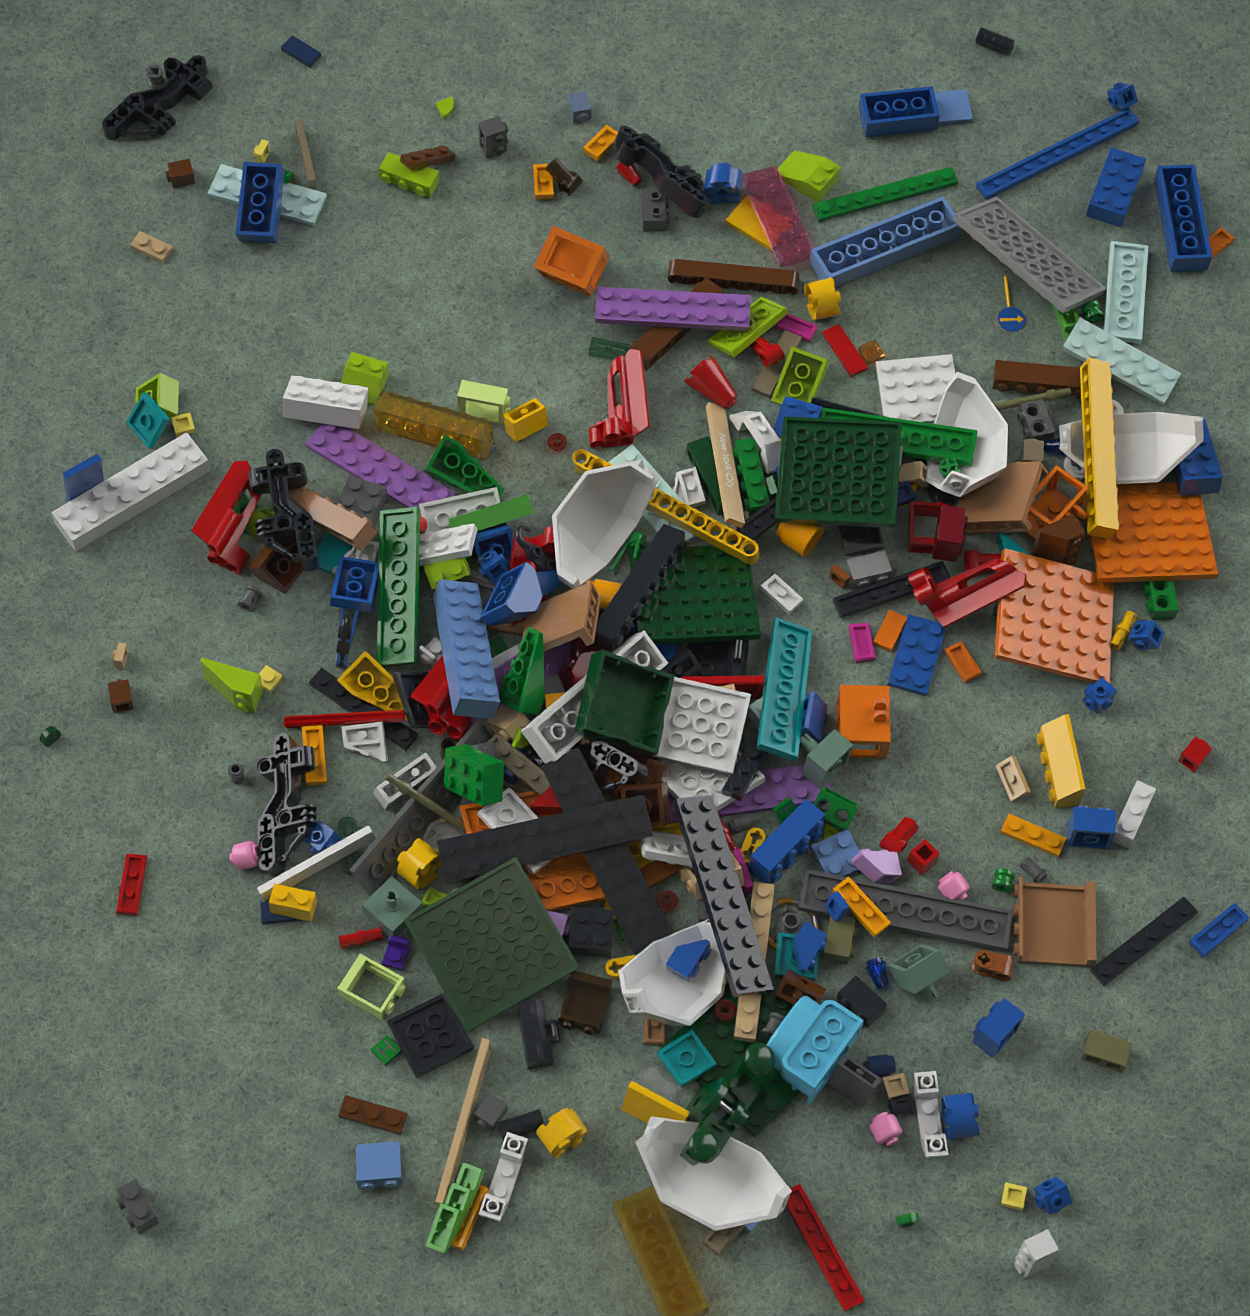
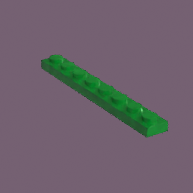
(885, 194)

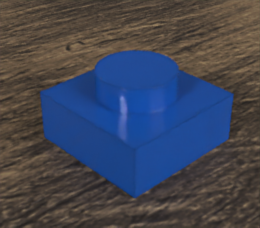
(836, 906)

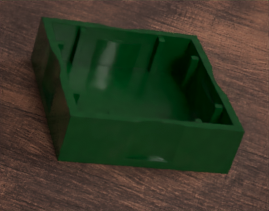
(624, 704)

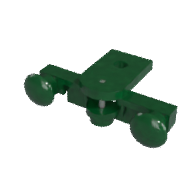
(738, 1091)

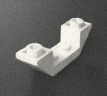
(764, 436)
(928, 1116)
(505, 1177)

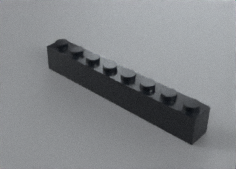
(638, 587)

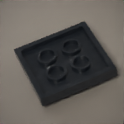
(430, 1035)

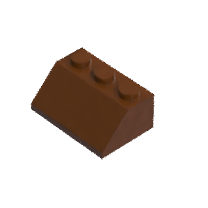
(1059, 541)
(275, 568)

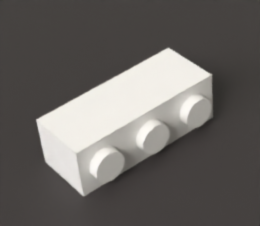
(413, 773)
(1133, 814)
(1036, 1254)

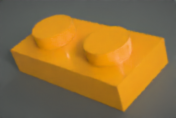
(600, 143)
(542, 182)

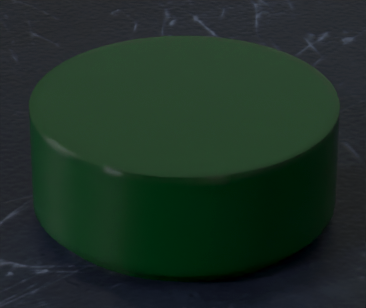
(50, 736)

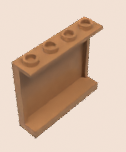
(1005, 501)
(567, 617)
(1055, 924)

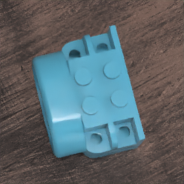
(813, 1043)

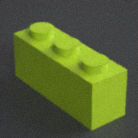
(421, 180)

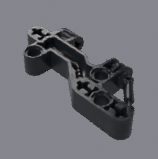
(151, 104)
(675, 182)
(288, 513)
(594, 758)
(283, 813)

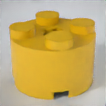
(822, 298)
(419, 864)
(562, 1132)

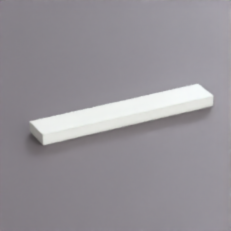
(319, 861)

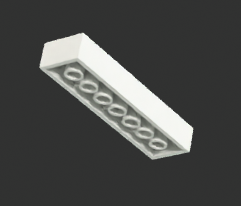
(130, 491)
(553, 730)

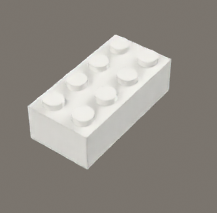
(325, 402)

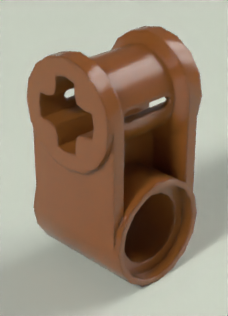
(995, 965)

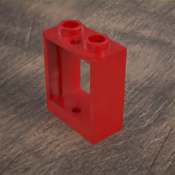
(921, 508)

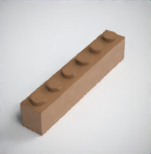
(335, 518)

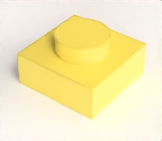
(262, 151)
(183, 424)
(270, 678)
(1013, 1196)

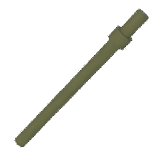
(1050, 395)
(405, 788)

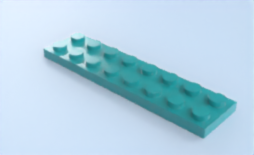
(784, 689)

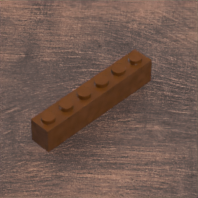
(660, 340)
(1035, 377)

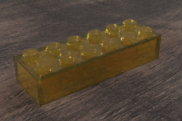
(429, 423)
(659, 1255)

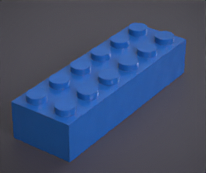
(1182, 218)

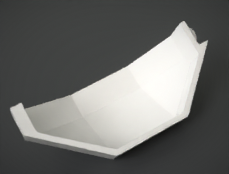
(970, 408)
(1144, 445)
(599, 518)
(664, 996)
(722, 1194)

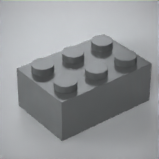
(364, 498)

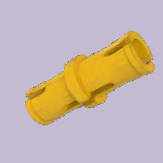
(1123, 630)

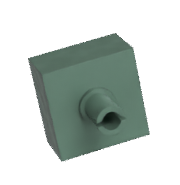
(826, 757)
(391, 906)
(919, 970)

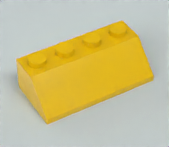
(1061, 762)

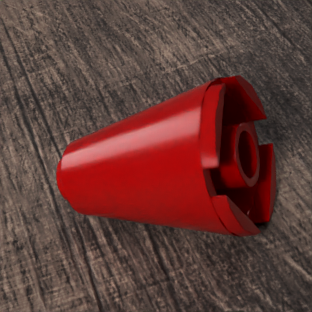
(712, 383)

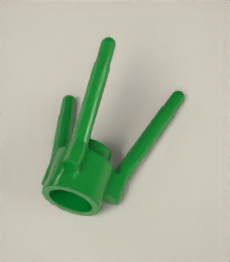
(636, 542)

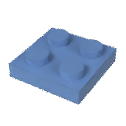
(836, 853)

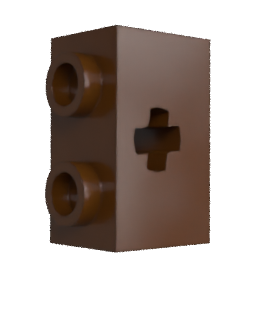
(796, 986)

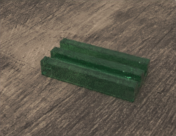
(607, 352)

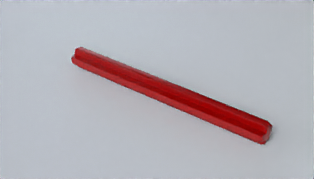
(344, 718)

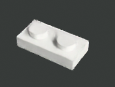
(781, 594)

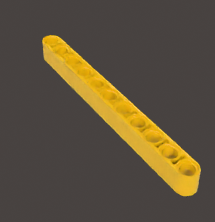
(688, 522)

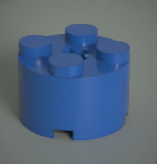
(723, 184)
(960, 1115)

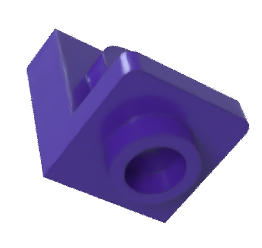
(396, 952)

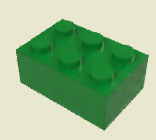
(473, 774)

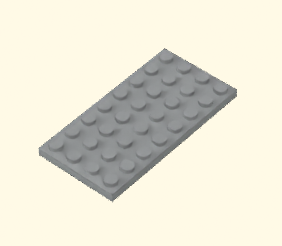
(1029, 254)

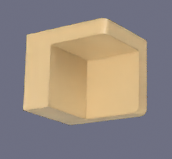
(914, 472)

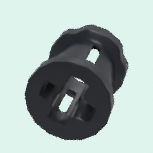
(901, 1105)

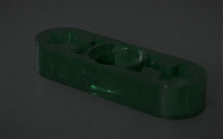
(342, 832)

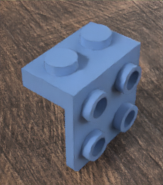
(378, 1165)

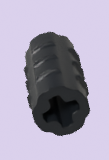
(995, 41)
(521, 1124)

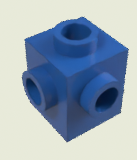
(1122, 96)
(492, 565)
(1146, 635)
(1099, 695)
(321, 838)
(1052, 1195)

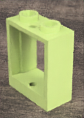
(483, 401)
(354, 974)

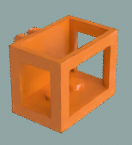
(572, 261)
(1053, 504)
(865, 718)

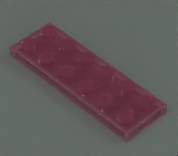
(778, 216)

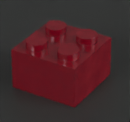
(949, 533)

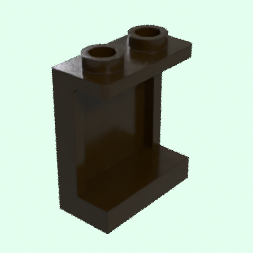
(585, 1002)

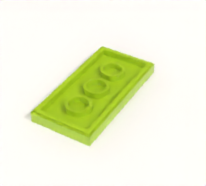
(762, 317)

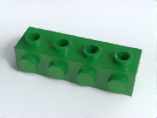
(750, 474)

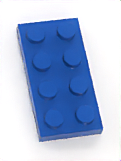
(917, 655)

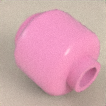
(245, 855)
(953, 886)
(885, 1129)

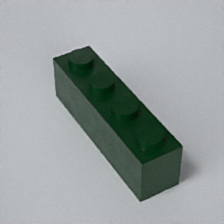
(702, 457)

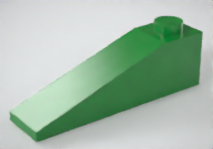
(458, 468)
(525, 682)

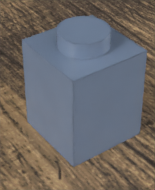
(579, 107)

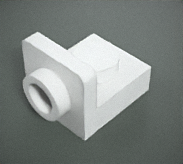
(431, 652)

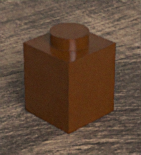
(180, 173)
(120, 695)

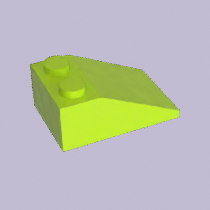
(810, 174)
(800, 376)
(237, 685)

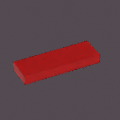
(844, 350)
(131, 884)

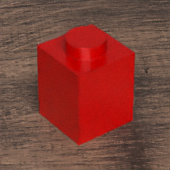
(1195, 754)
(923, 857)

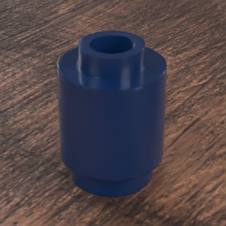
(880, 1065)

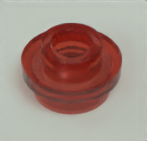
(557, 446)
(666, 906)
(725, 1003)

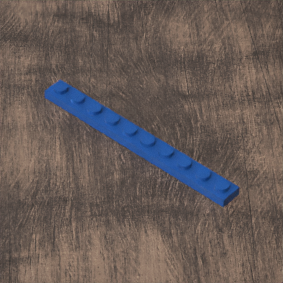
(1057, 153)

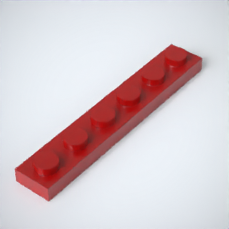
(823, 1249)

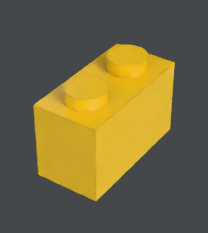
(525, 420)
(292, 902)

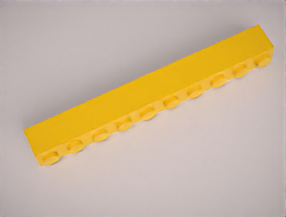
(1099, 448)

